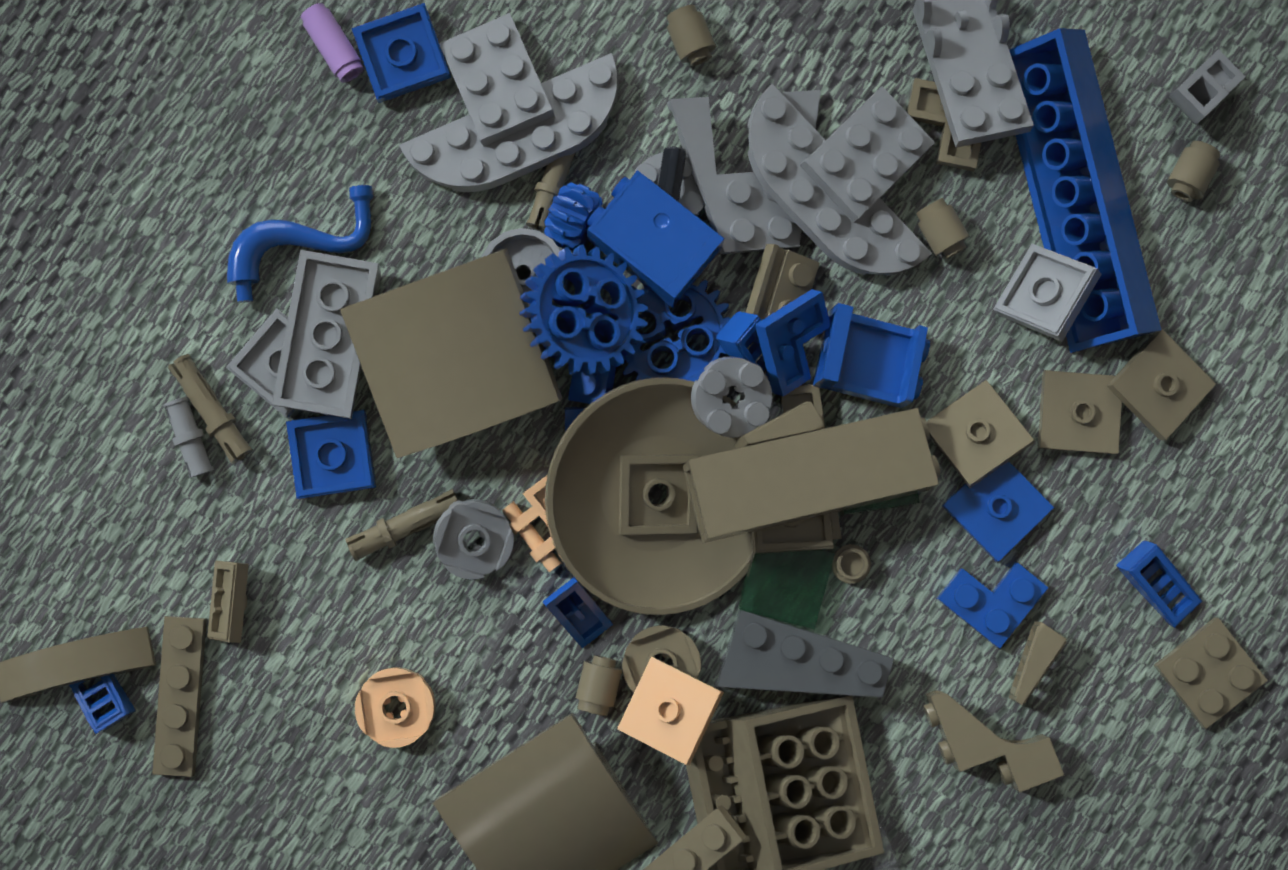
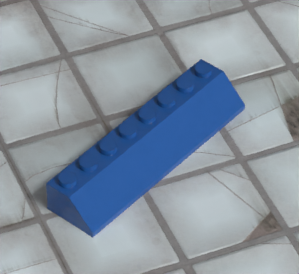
(1081, 187)

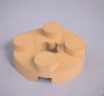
(382, 725)

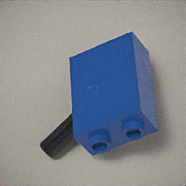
(654, 231)

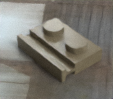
(780, 280)

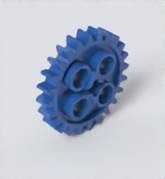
(588, 276)
(686, 363)

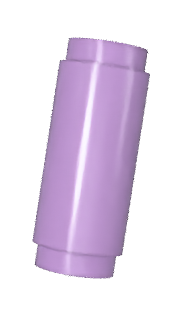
(332, 42)

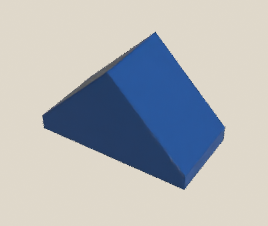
(578, 612)

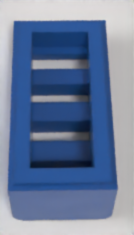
(737, 337)
(1137, 573)
(91, 710)

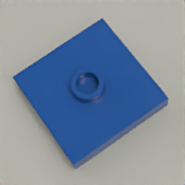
(401, 53)
(331, 455)
(998, 510)

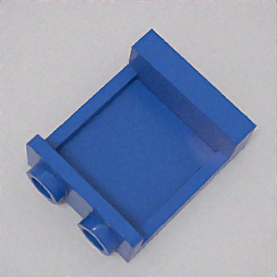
(871, 358)

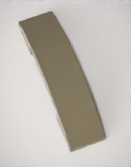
(75, 662)

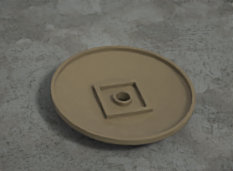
(600, 507)

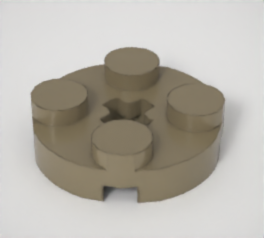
(656, 640)

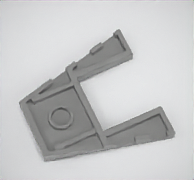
(736, 201)

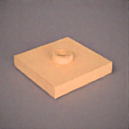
(670, 710)

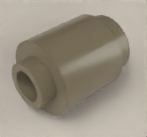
(690, 35)
(1194, 171)
(942, 228)
(598, 685)

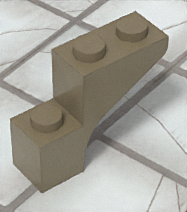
(971, 743)

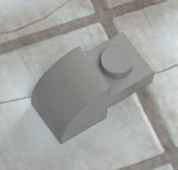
(1207, 87)

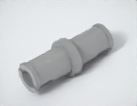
(188, 437)

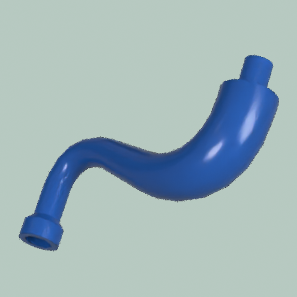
(261, 236)

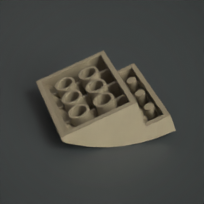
(450, 354)
(791, 785)
(547, 808)

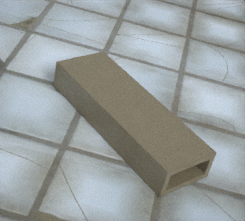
(811, 474)

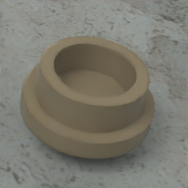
(851, 564)

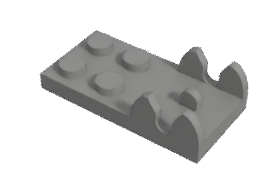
(973, 69)
(317, 355)

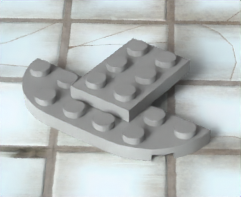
(512, 116)
(838, 182)

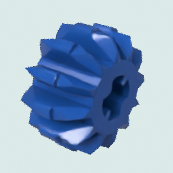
(570, 214)

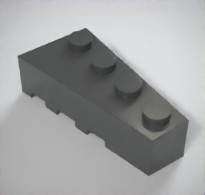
(792, 659)

